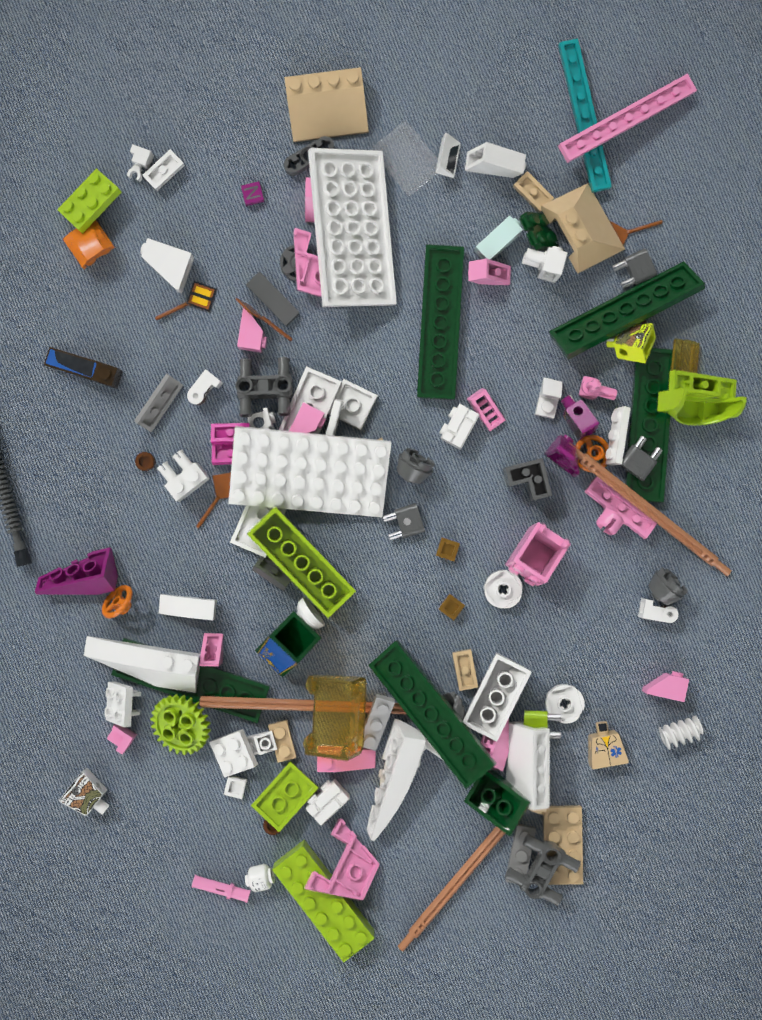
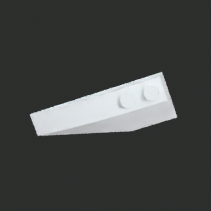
(148, 663)
(401, 759)

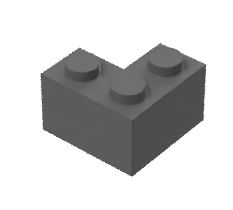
(531, 473)

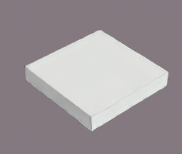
(356, 403)

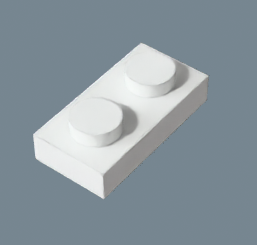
(163, 170)

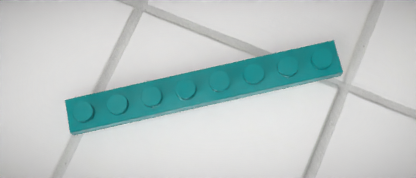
(583, 111)

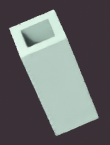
(499, 239)

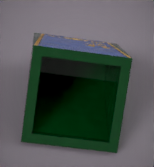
(288, 644)

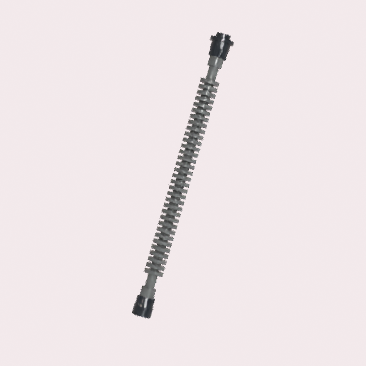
(21, 553)

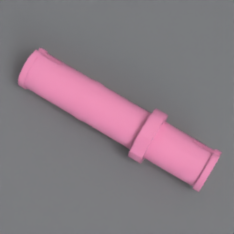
(220, 888)

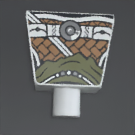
(85, 794)

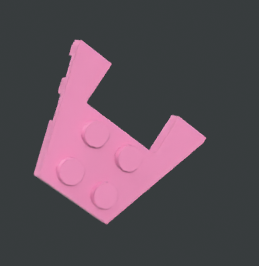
(306, 264)
(353, 871)

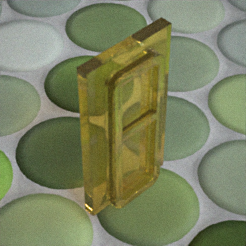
(685, 355)

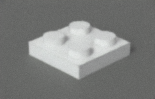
(233, 753)

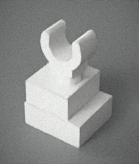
(142, 159)

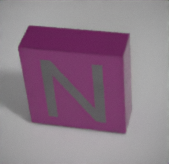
(252, 193)

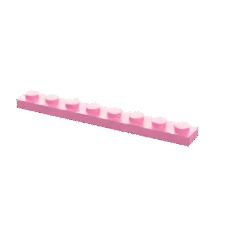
(627, 118)

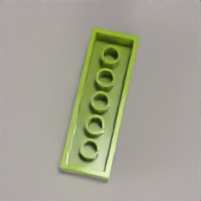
(301, 562)
(332, 915)

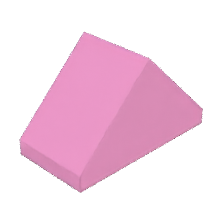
(212, 650)

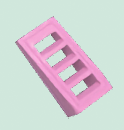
(491, 405)

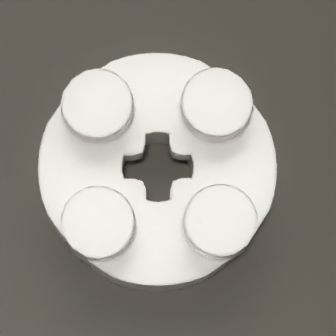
(492, 587)
(569, 693)

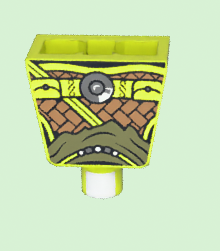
(634, 343)

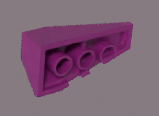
(564, 454)
(86, 577)

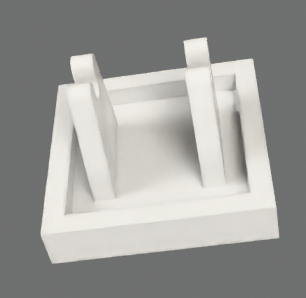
(120, 704)

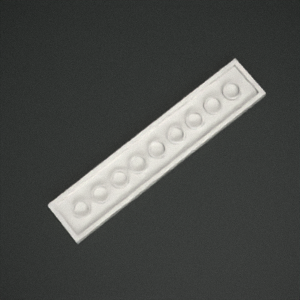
(315, 390)

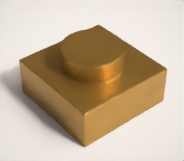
(447, 549)
(451, 607)

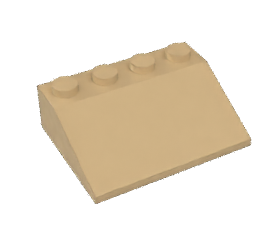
(326, 104)

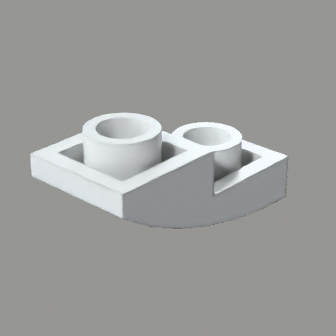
(262, 742)

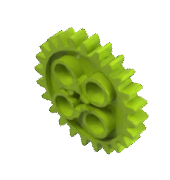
(180, 724)

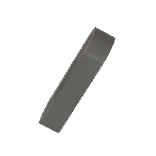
(294, 157)

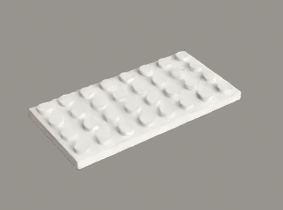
(352, 227)
(309, 471)

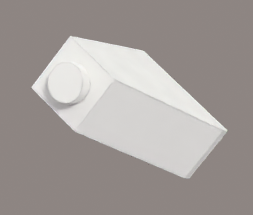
(495, 161)
(169, 262)

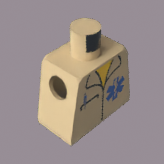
(605, 748)

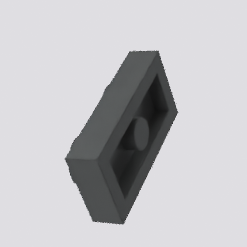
(271, 572)

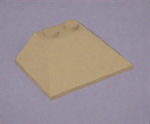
(584, 227)

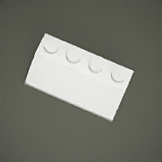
(496, 696)

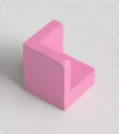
(121, 737)

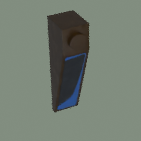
(83, 367)

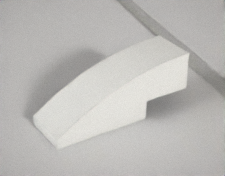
(187, 607)

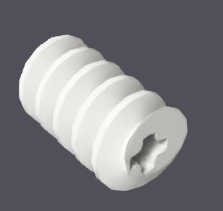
(681, 731)

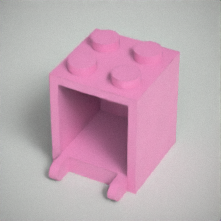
(537, 554)

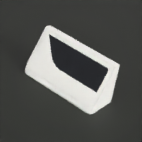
(448, 156)

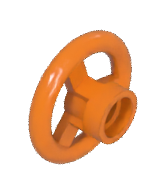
(599, 452)
(119, 603)

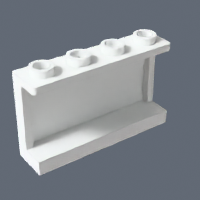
(529, 763)

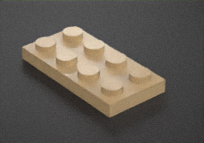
(564, 827)

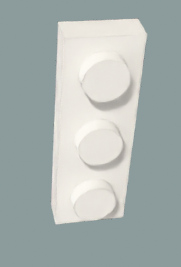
(617, 436)

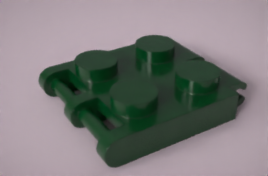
(538, 233)

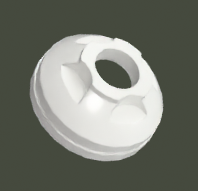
(309, 614)

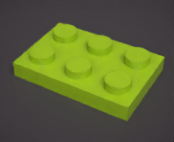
(89, 200)
(284, 796)

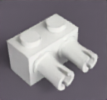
(548, 263)
(186, 482)

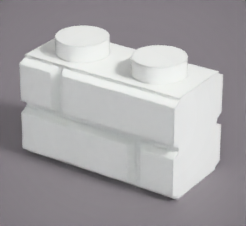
(459, 426)
(327, 801)

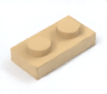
(533, 191)
(465, 669)
(284, 741)

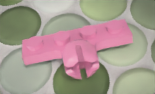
(618, 510)

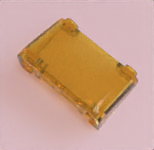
(336, 716)

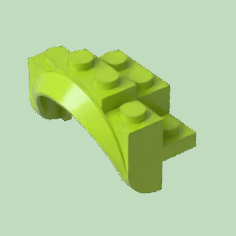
(693, 401)

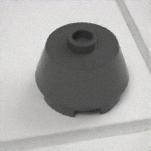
(414, 467)
(666, 587)

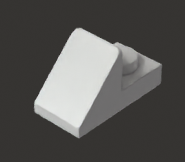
(548, 398)

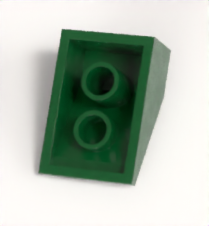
(497, 801)

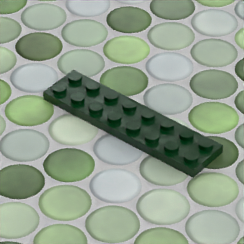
(626, 310)
(440, 322)
(647, 422)
(214, 683)
(432, 714)

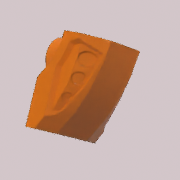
(89, 245)

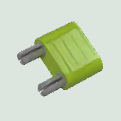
(540, 719)

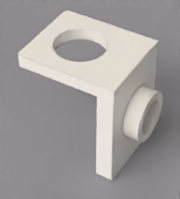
(268, 417)

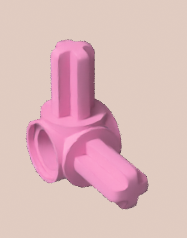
(592, 388)

